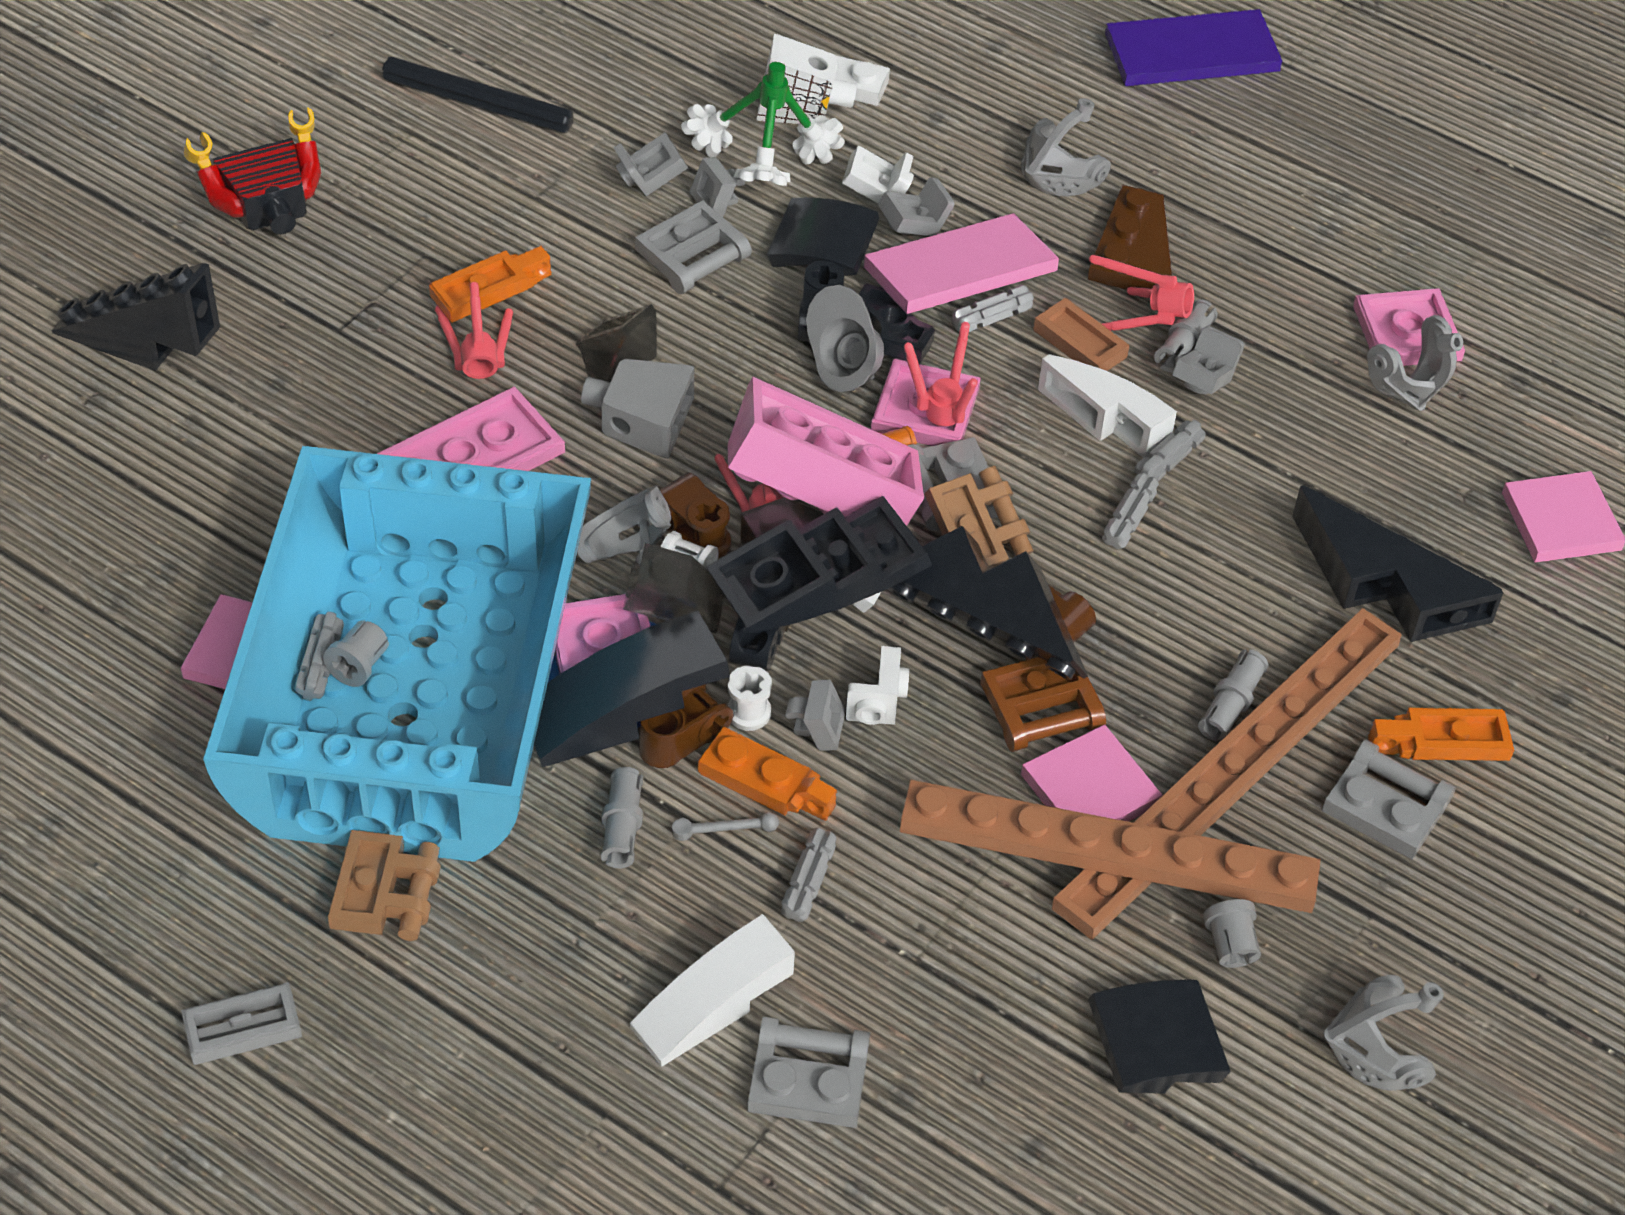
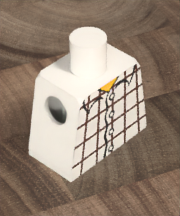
(810, 79)

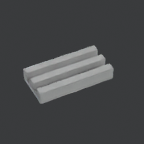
(243, 1031)

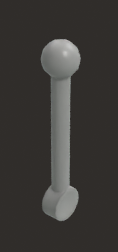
(683, 829)

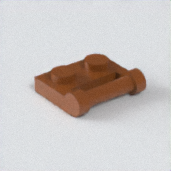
(1031, 688)

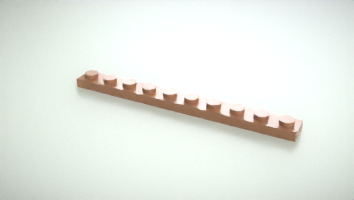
(1239, 760)

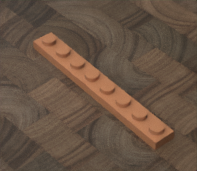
(1111, 846)

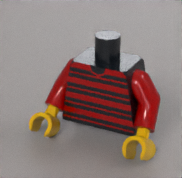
(263, 182)

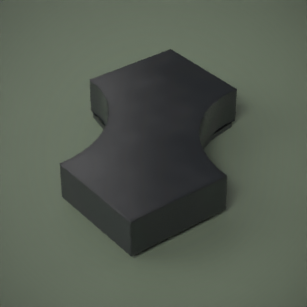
(895, 325)

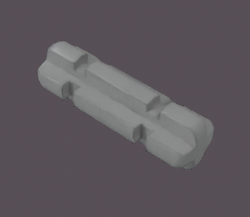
(994, 308)
(1171, 450)
(1130, 511)
(312, 681)
(808, 874)

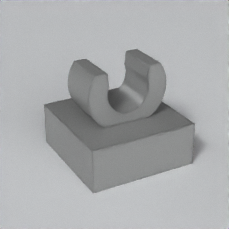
(715, 185)
(818, 715)

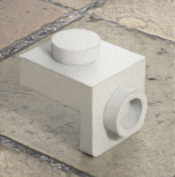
(873, 175)
(878, 702)

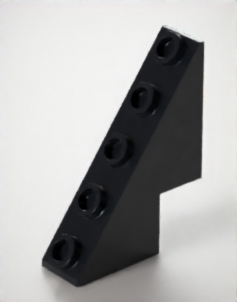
(147, 317)
(1376, 564)
(1002, 601)

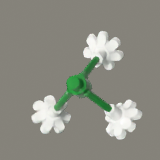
(815, 134)

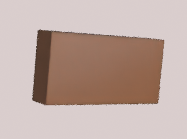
(1080, 336)

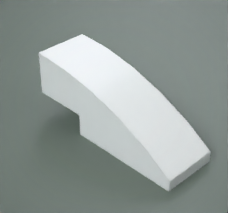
(1106, 403)
(714, 990)

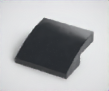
(823, 231)
(1158, 1035)

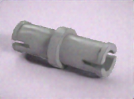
(1185, 334)
(1233, 695)
(622, 817)

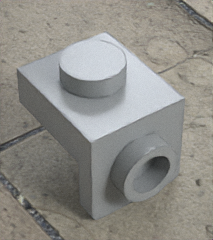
(650, 165)
(916, 213)
(1211, 362)

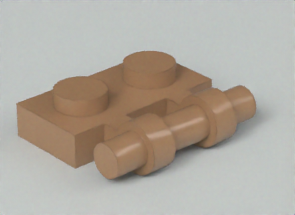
(962, 504)
(368, 880)

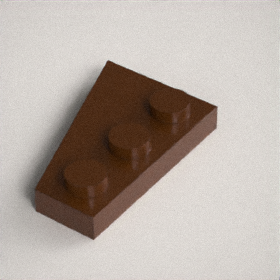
(1136, 237)

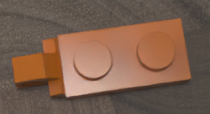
(497, 278)
(1445, 734)
(766, 776)

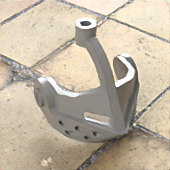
(1078, 174)
(1433, 368)
(601, 534)
(1357, 1020)

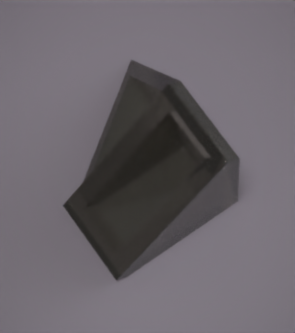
(619, 338)

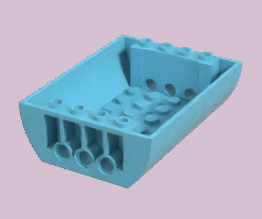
(373, 547)

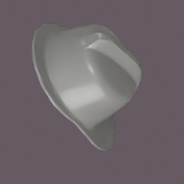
(843, 339)

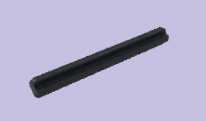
(478, 94)

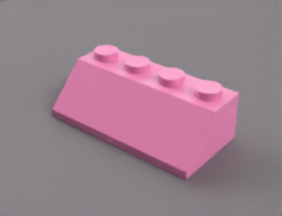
(820, 455)

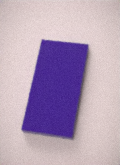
(1193, 47)

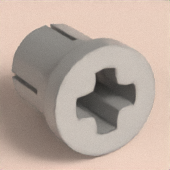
(356, 653)
(1233, 932)

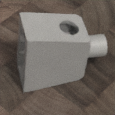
(643, 403)

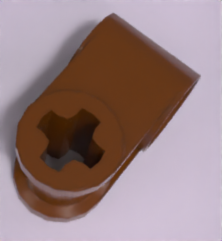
(698, 513)
(679, 733)

